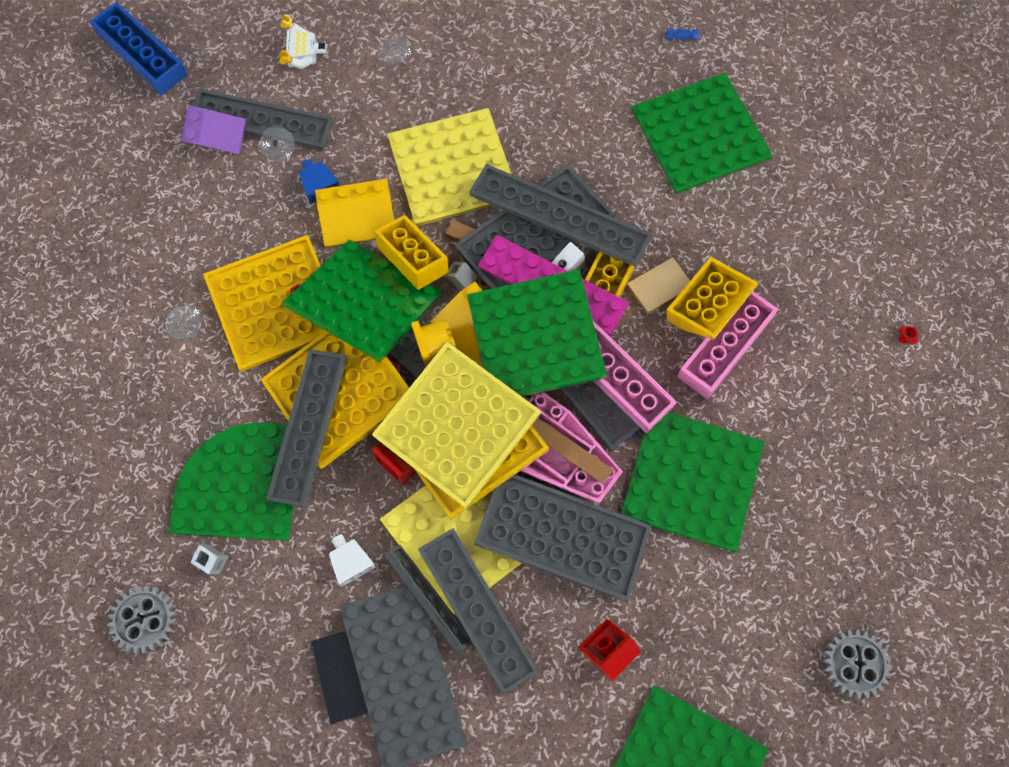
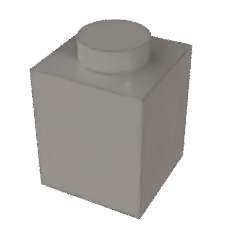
(461, 275)

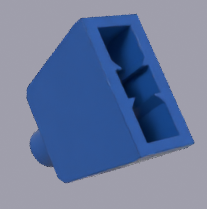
(316, 177)

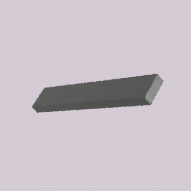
(428, 598)

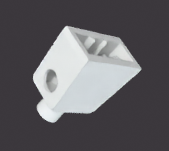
(570, 258)
(349, 560)

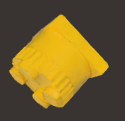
(432, 338)

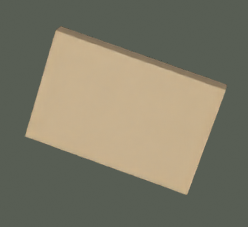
(659, 285)

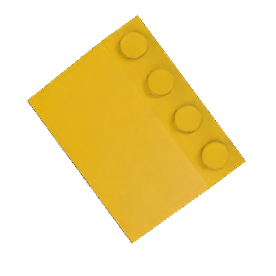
(353, 211)
(710, 299)
(461, 323)

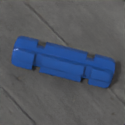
(682, 34)

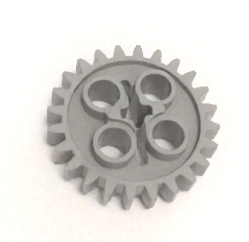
(148, 637)
(838, 662)

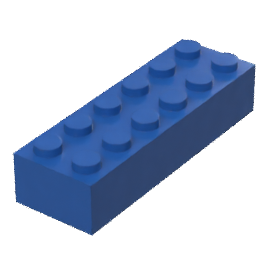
(138, 48)

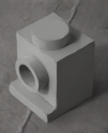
(208, 559)

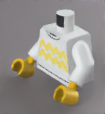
(300, 46)

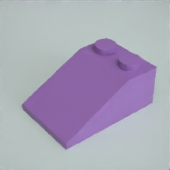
(213, 129)

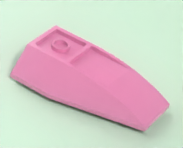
(558, 470)

